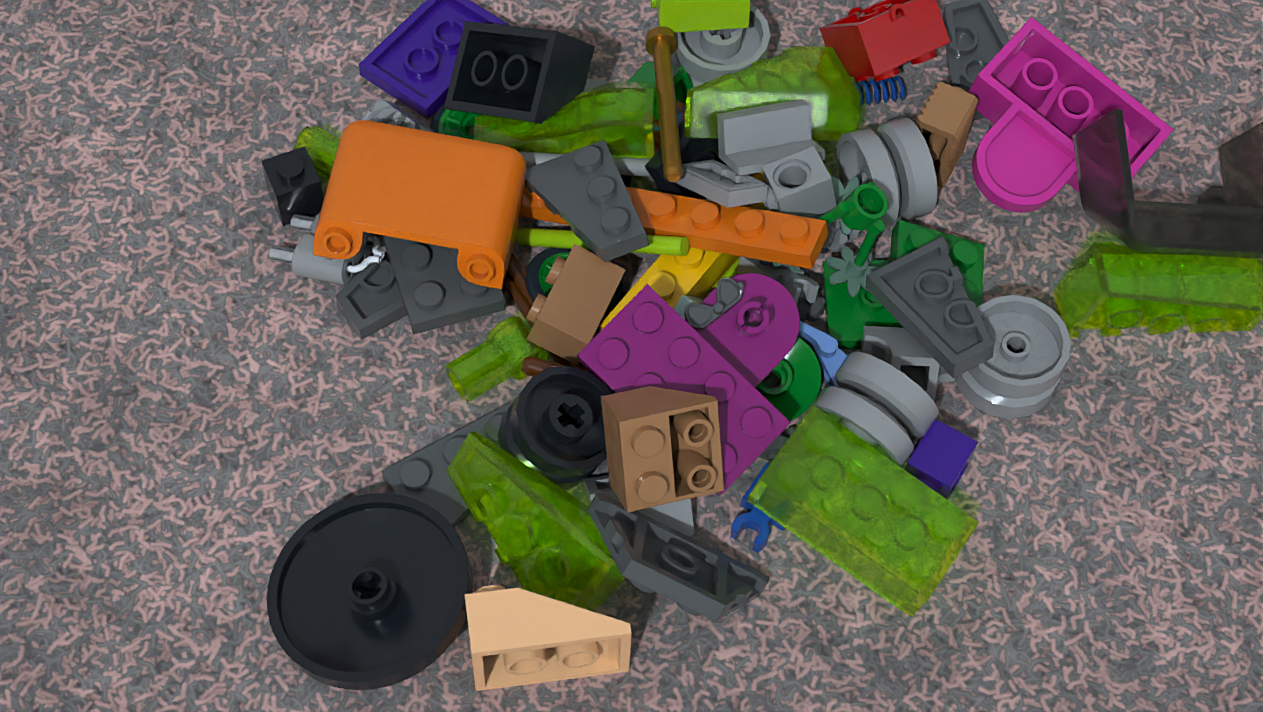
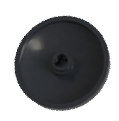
(369, 591)

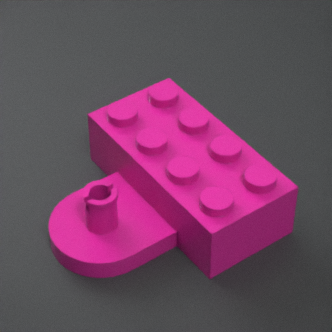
(1037, 100)

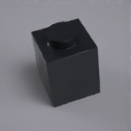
(293, 184)

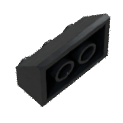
(517, 72)

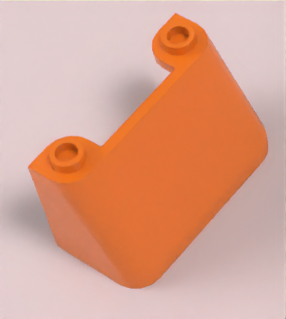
(424, 192)

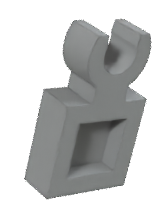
(795, 283)

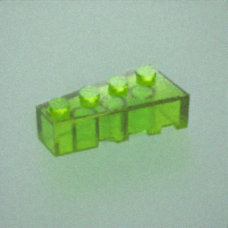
(1129, 289)

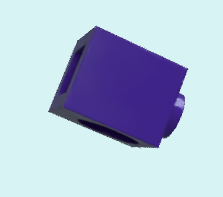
(941, 458)

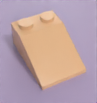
(538, 639)

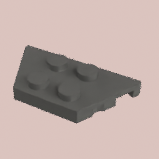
(673, 563)

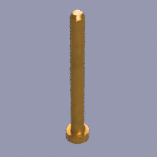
(660, 44)

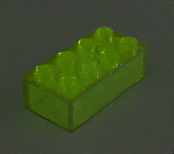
(862, 511)

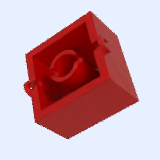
(886, 37)

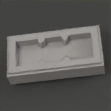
(722, 184)

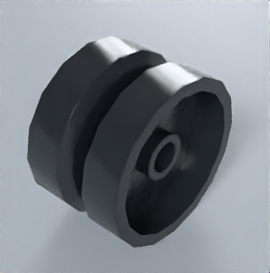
(557, 425)

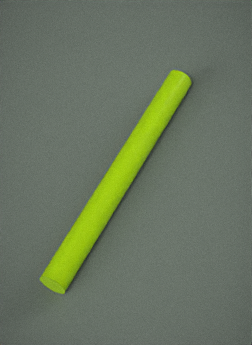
(566, 239)

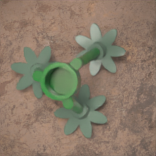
(857, 210)

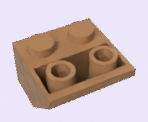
(661, 446)

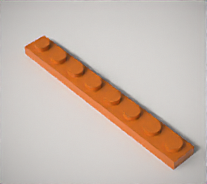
(716, 228)

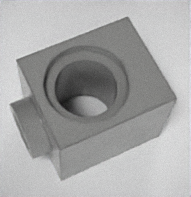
(799, 185)

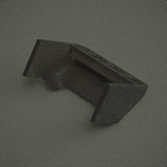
(1222, 222)

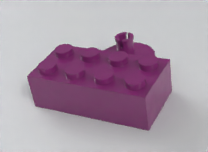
(725, 360)

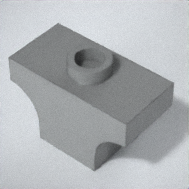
(904, 353)

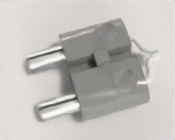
(323, 268)

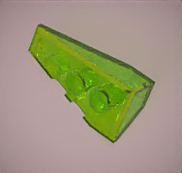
(793, 75)
(612, 111)
(535, 525)

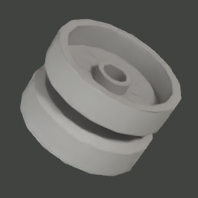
(722, 51)
(896, 162)
(1026, 360)
(879, 405)

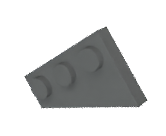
(371, 299)

